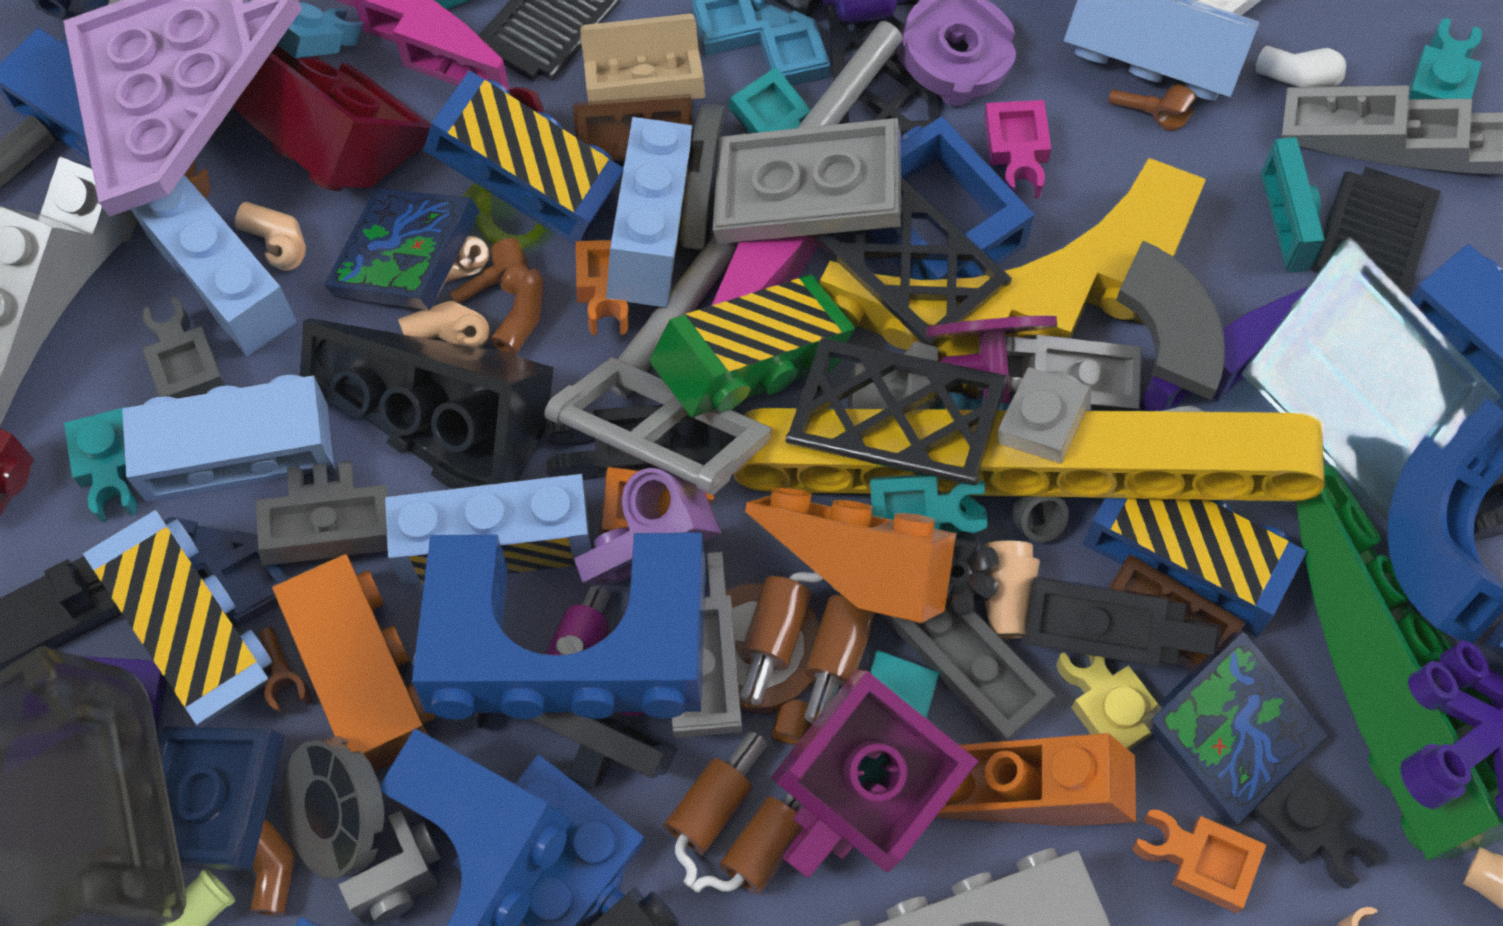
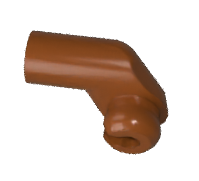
(526, 310)
(274, 872)

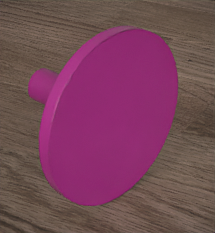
(992, 341)

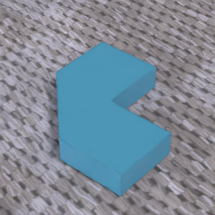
(786, 39)

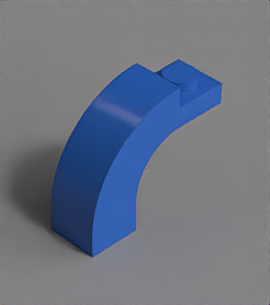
(1434, 526)

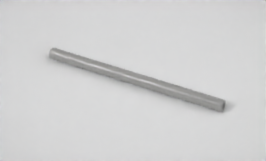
(716, 257)

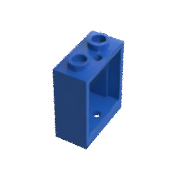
(1008, 220)

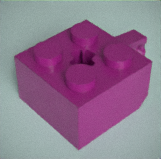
(873, 817)

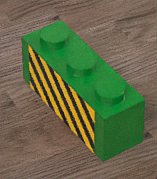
(747, 345)

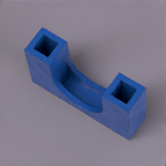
(642, 666)
(496, 827)

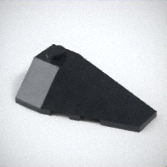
(448, 403)

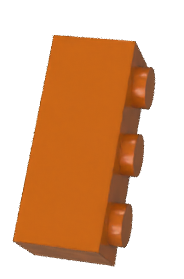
(352, 659)

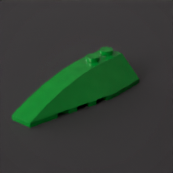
(1374, 649)

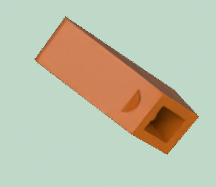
(871, 560)
(1048, 782)

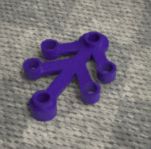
(1441, 772)

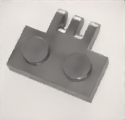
(321, 518)

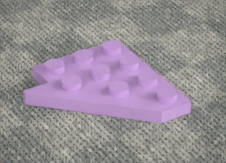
(161, 82)

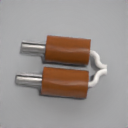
(776, 630)
(709, 807)

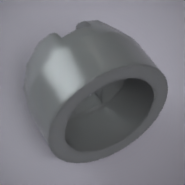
(1051, 511)

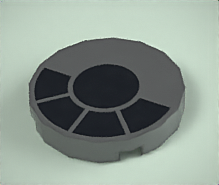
(332, 807)

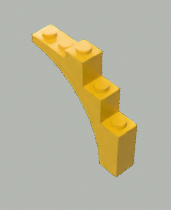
(1054, 285)

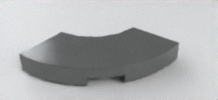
(702, 178)
(1180, 320)

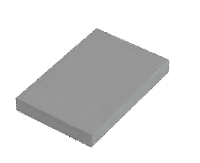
(808, 181)

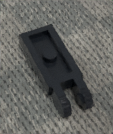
(687, 437)

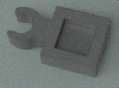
(183, 359)

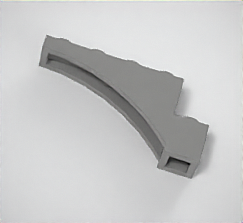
(47, 263)

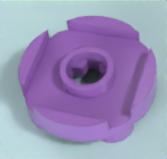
(954, 73)

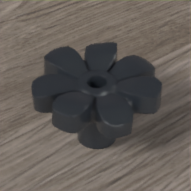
(973, 569)

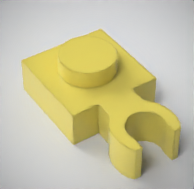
(1109, 701)

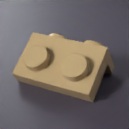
(642, 58)

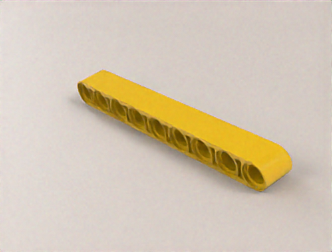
(1109, 457)

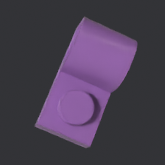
(688, 513)

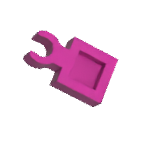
(1020, 139)

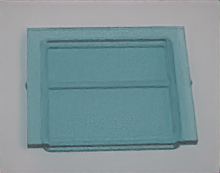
(1368, 372)

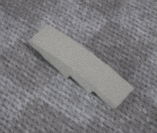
(1391, 129)

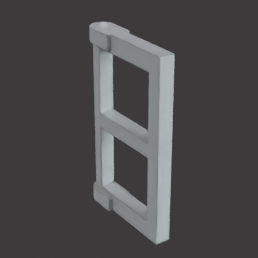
(568, 408)

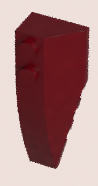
(331, 120)

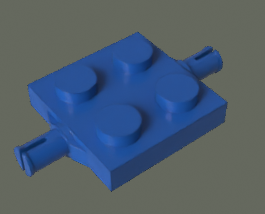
(594, 857)

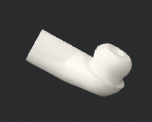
(1306, 69)

